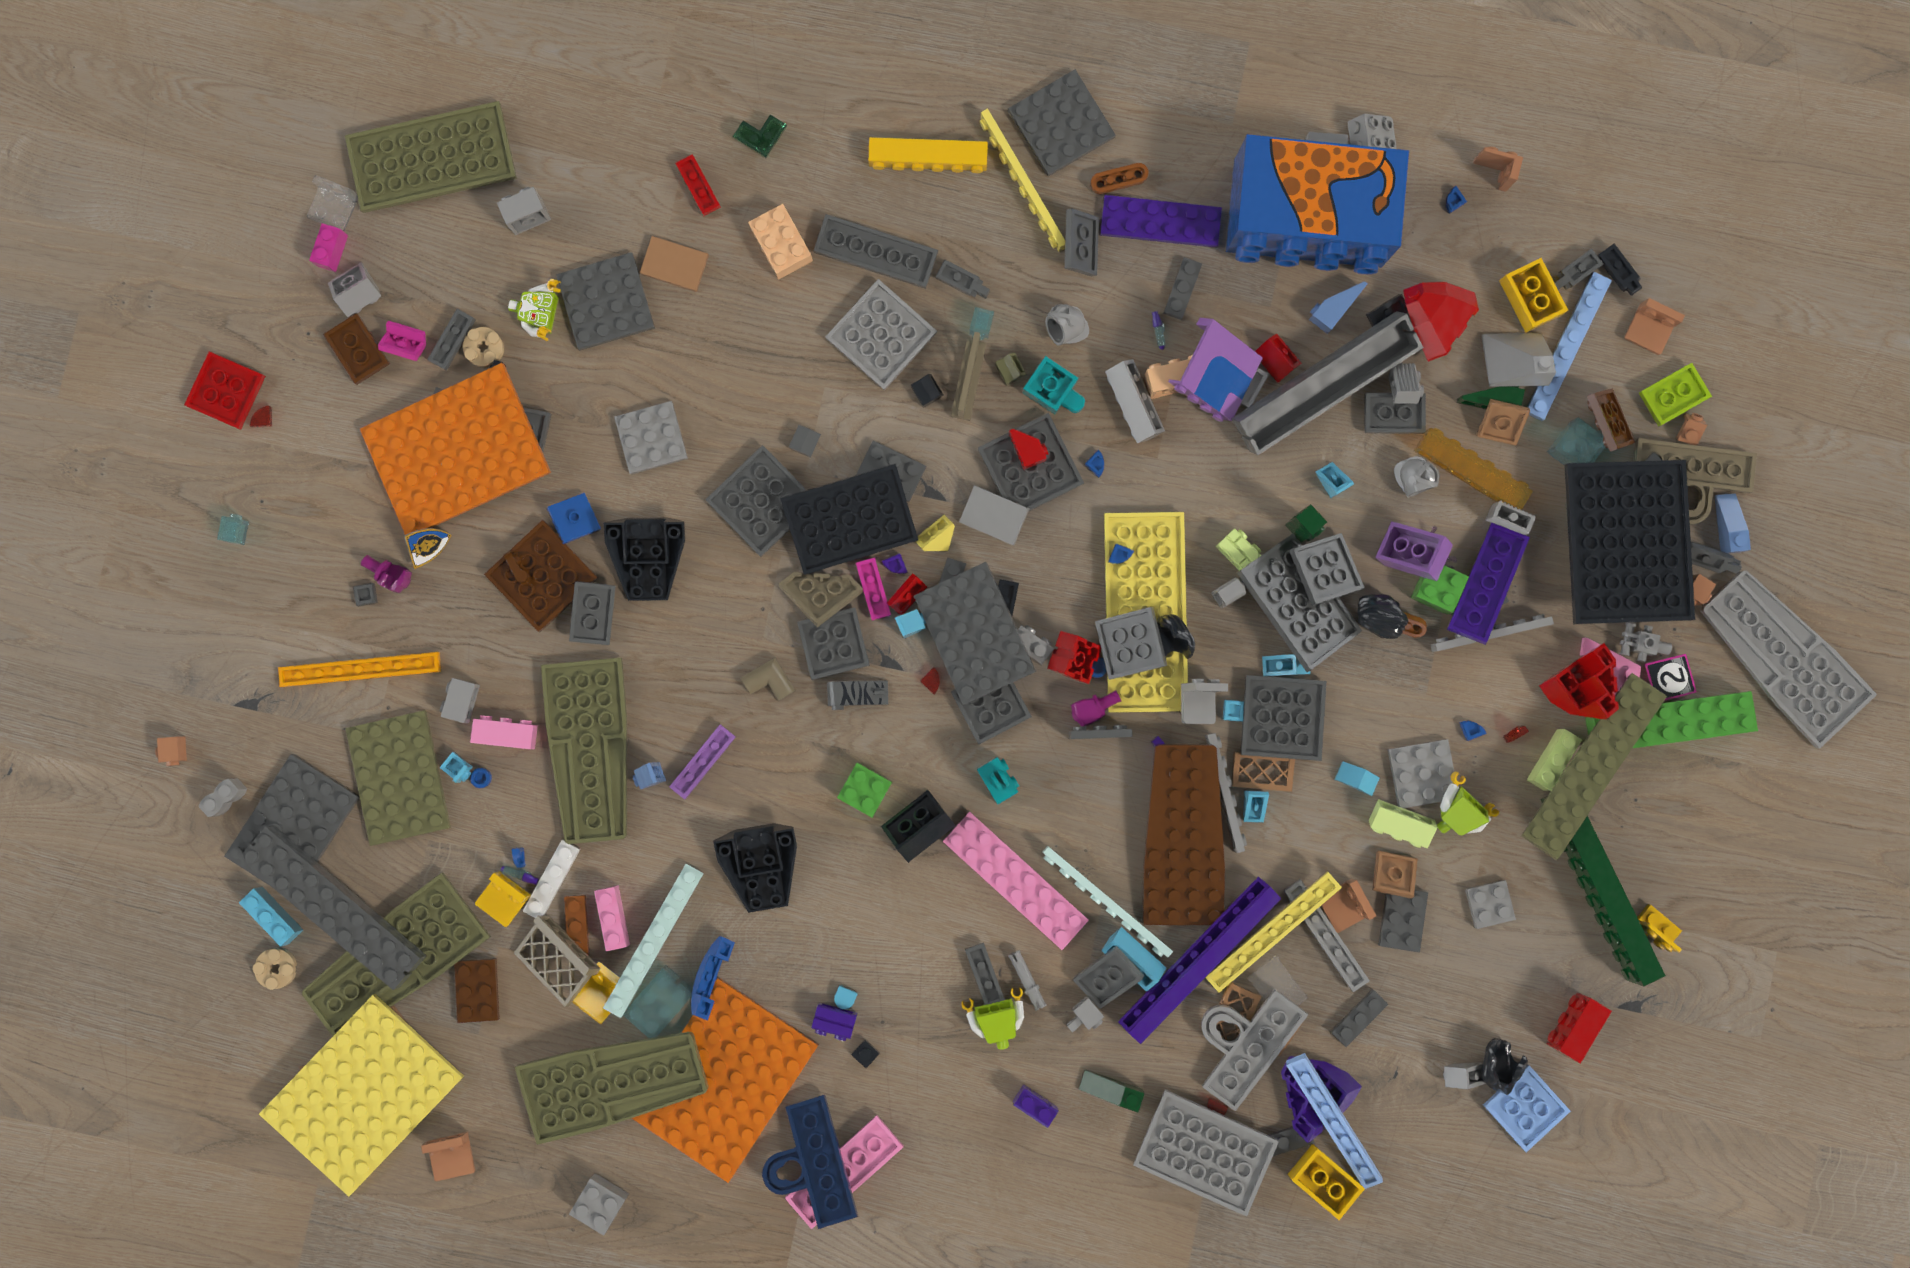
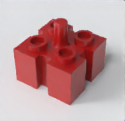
(1074, 657)

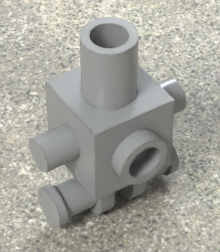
(1643, 643)

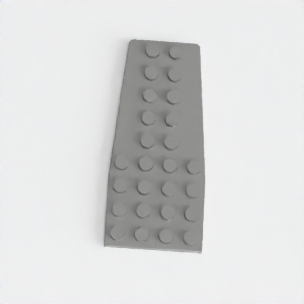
(1787, 659)

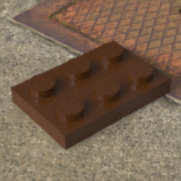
(356, 349)
(477, 990)

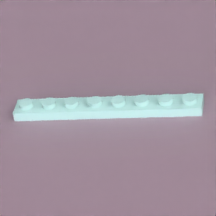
(1112, 908)
(653, 941)

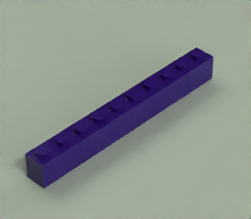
(1199, 960)

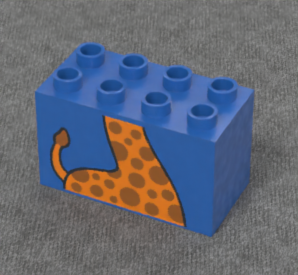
(1316, 203)

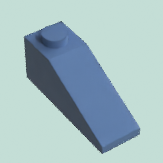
(1332, 309)
(1731, 524)
(648, 775)

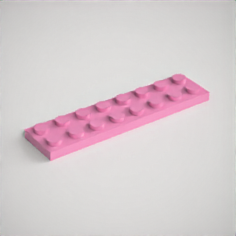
(1015, 880)

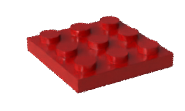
(224, 390)

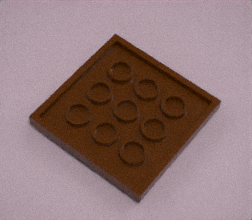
(552, 573)

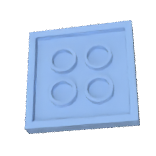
(1528, 1110)

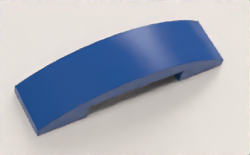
(706, 976)

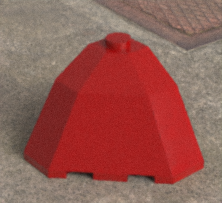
(1439, 314)
(1585, 685)

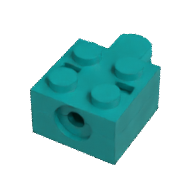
(1053, 390)
(997, 780)

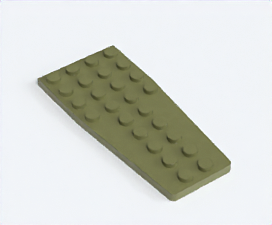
(588, 746)
(432, 920)
(609, 1084)

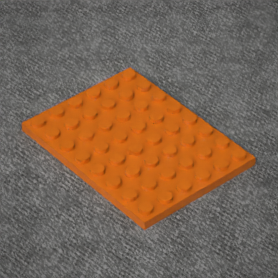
(455, 450)
(748, 1070)

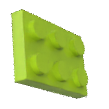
(1675, 394)

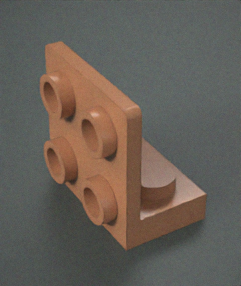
(1507, 162)
(1653, 325)
(1348, 906)
(450, 1156)

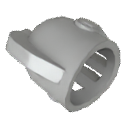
(1066, 324)
(1416, 475)

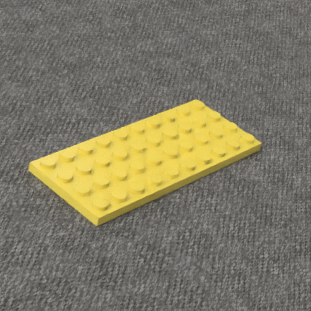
(1148, 579)

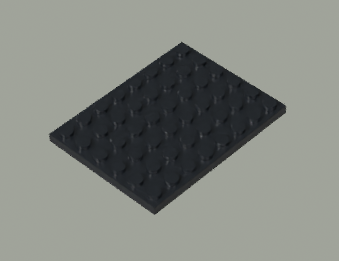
(1629, 542)

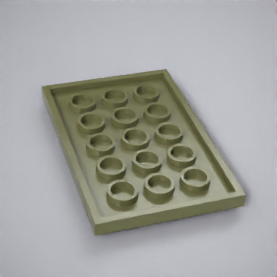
(398, 778)

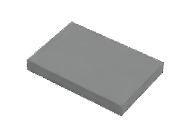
(994, 515)

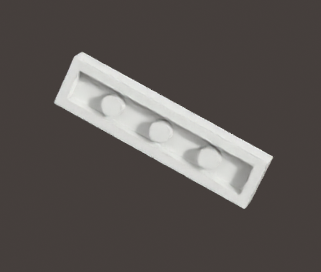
(551, 879)

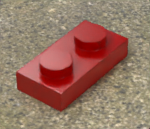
(905, 594)

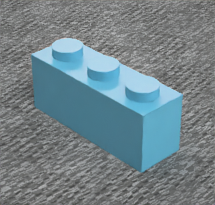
(271, 916)
(1138, 955)

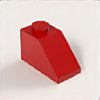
(1028, 449)

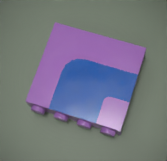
(1218, 371)

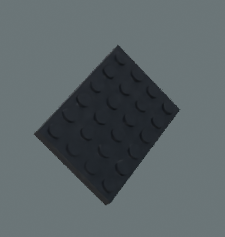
(849, 519)

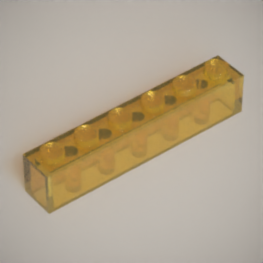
(1472, 470)

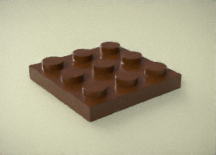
(1610, 419)

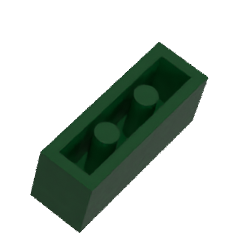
(1307, 524)

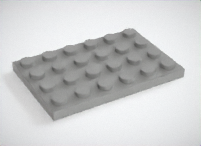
(1206, 1152)

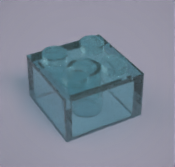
(1577, 443)

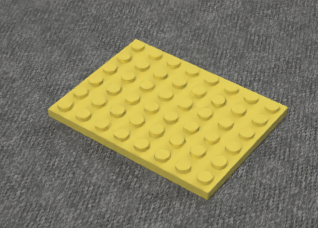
(361, 1095)

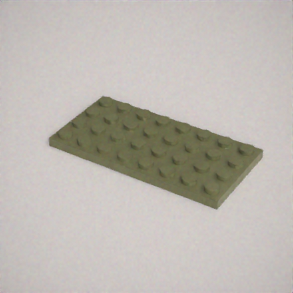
(430, 157)

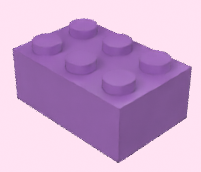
(1414, 551)

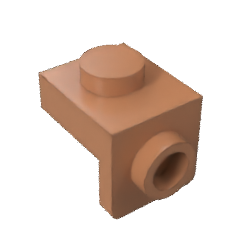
(1692, 429)

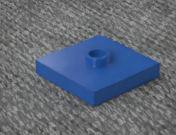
(573, 518)

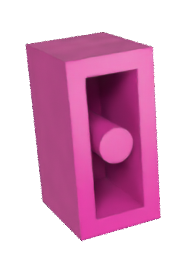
(328, 247)

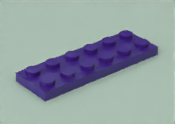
(1161, 221)
(1488, 583)

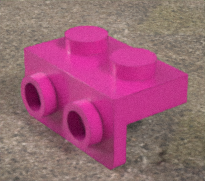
(403, 341)

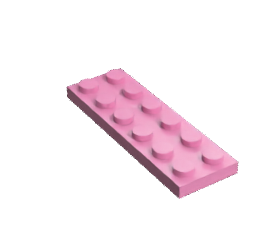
(862, 1158)

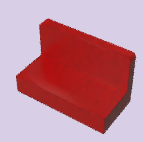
(1277, 357)

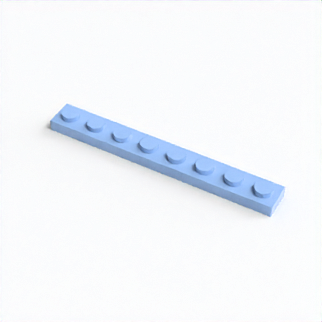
(1570, 343)
(1334, 1120)

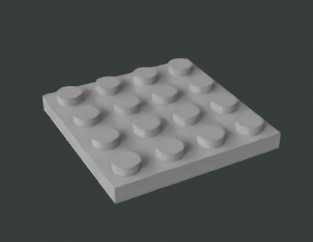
(881, 334)

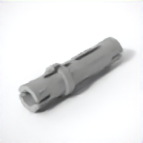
(1027, 980)

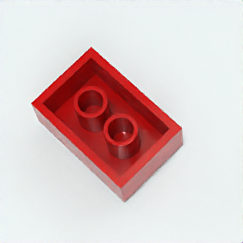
(1578, 1027)

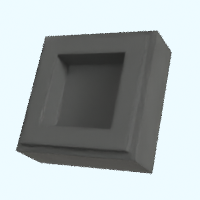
(365, 594)

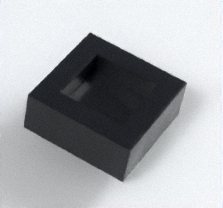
(865, 1053)

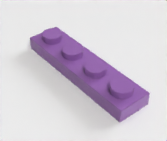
(702, 761)

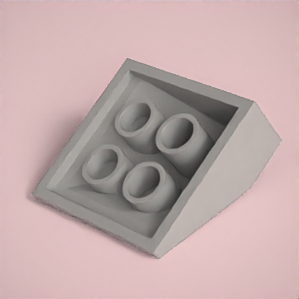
(1518, 359)

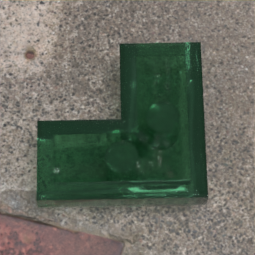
(761, 140)

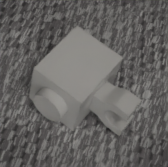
(1087, 1014)

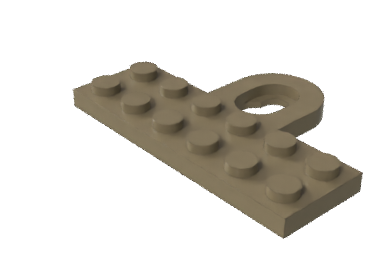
(1706, 469)

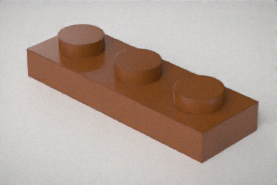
(577, 921)

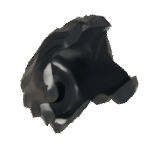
(1381, 616)
(1175, 635)
(1499, 1067)

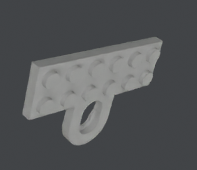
(1253, 1049)

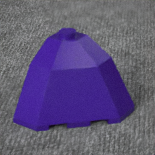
(1339, 1084)

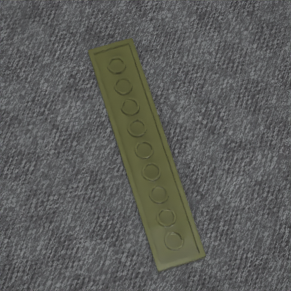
(1593, 767)

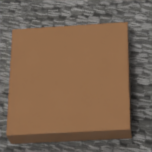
(1503, 422)
(1395, 874)

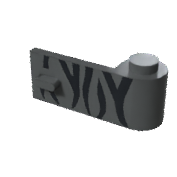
(856, 693)

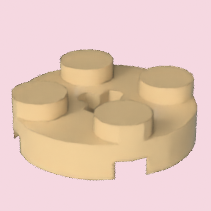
(477, 337)
(275, 956)

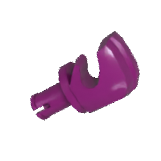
(388, 575)
(1093, 709)

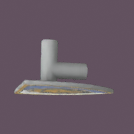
(425, 545)

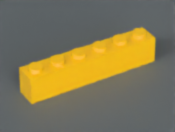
(928, 154)

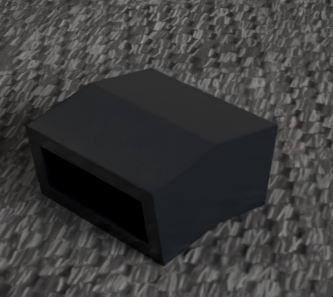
(927, 390)

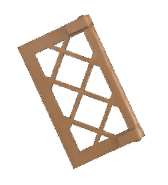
(1252, 784)
(1249, 1012)

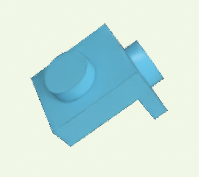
(456, 768)

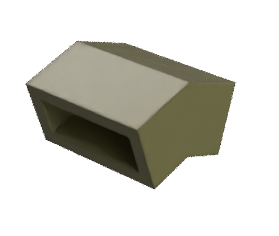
(1010, 368)

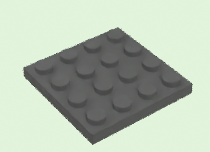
(1061, 122)
(605, 301)
(1040, 482)
(752, 500)
(1283, 717)

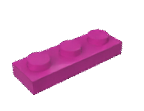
(873, 589)

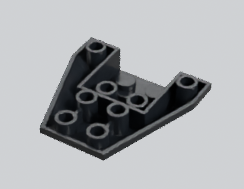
(645, 554)
(759, 864)

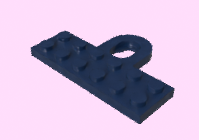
(821, 1164)

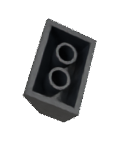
(918, 826)

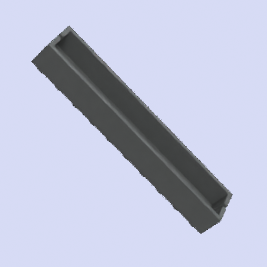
(1327, 383)
(332, 907)

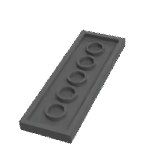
(875, 251)

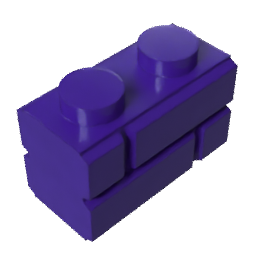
(834, 1021)
(1035, 1106)

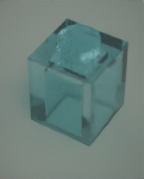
(981, 322)
(233, 529)

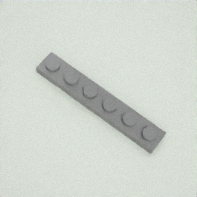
(1499, 630)
(1228, 800)
(1331, 942)

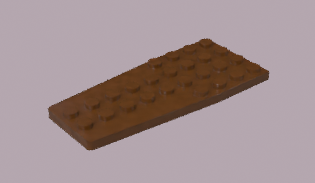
(1184, 838)

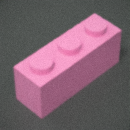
(504, 732)
(612, 918)

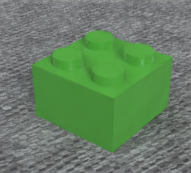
(1443, 593)
(864, 790)

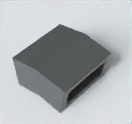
(804, 441)

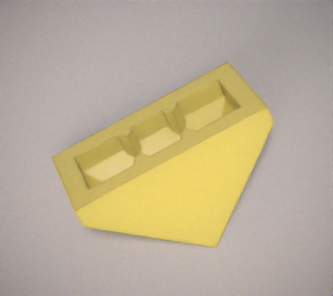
(937, 536)

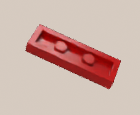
(698, 185)

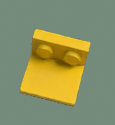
(502, 898)
(1659, 929)
(596, 993)

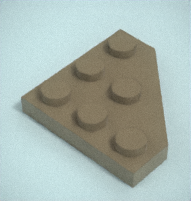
(820, 594)

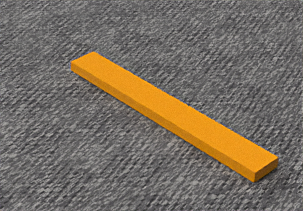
(359, 669)

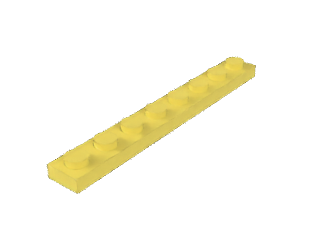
(1017, 173)
(1273, 931)

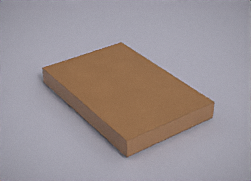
(674, 264)

